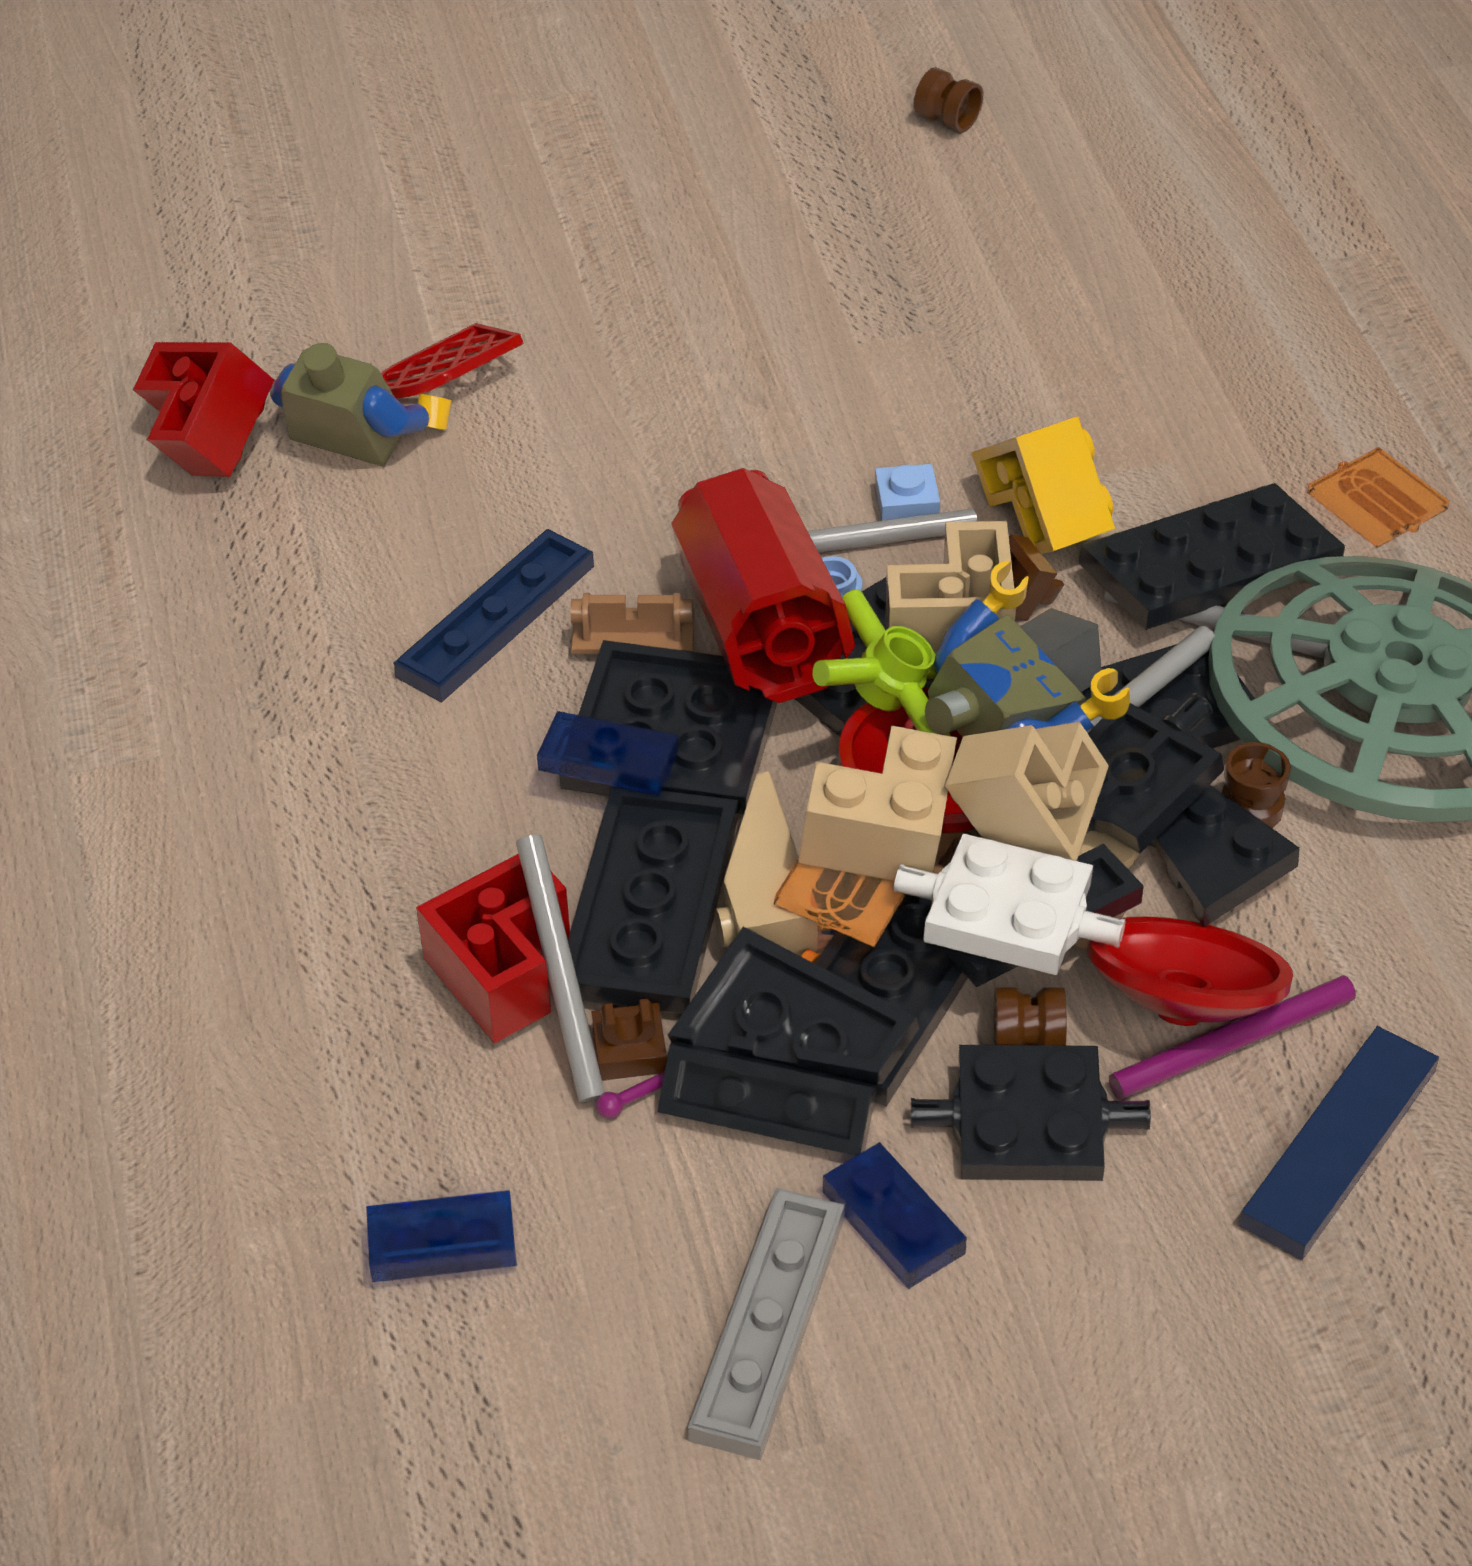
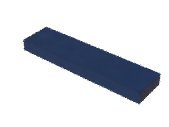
(493, 615)
(1338, 1142)

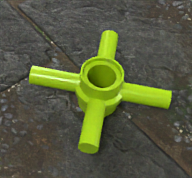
(890, 668)

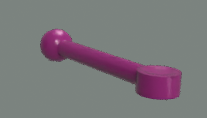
(611, 1104)

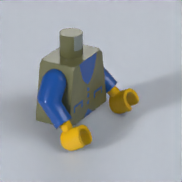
(349, 407)
(1001, 679)

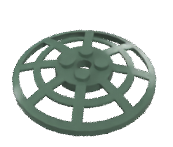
(1379, 658)

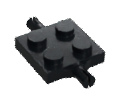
(1151, 771)
(1030, 1113)

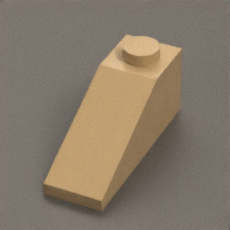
(755, 873)

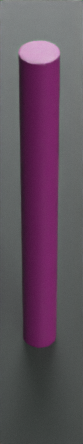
(1231, 1037)

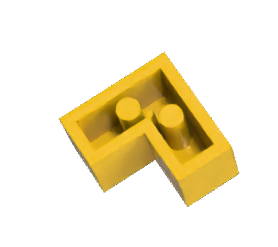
(1050, 483)

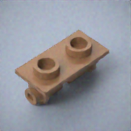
(656, 622)

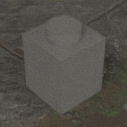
(1068, 643)

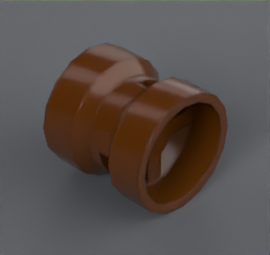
(947, 99)
(1255, 783)
(1029, 1019)

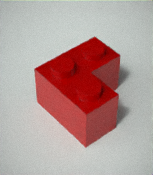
(204, 401)
(489, 948)

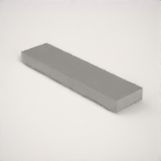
(766, 1324)

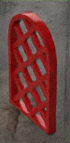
(497, 344)

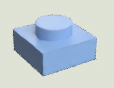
(906, 491)

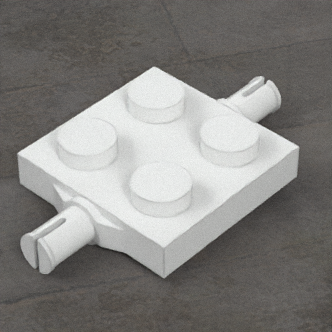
(1009, 904)

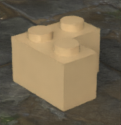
(935, 595)
(1030, 786)
(880, 820)

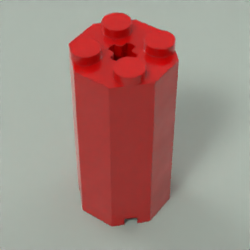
(760, 583)

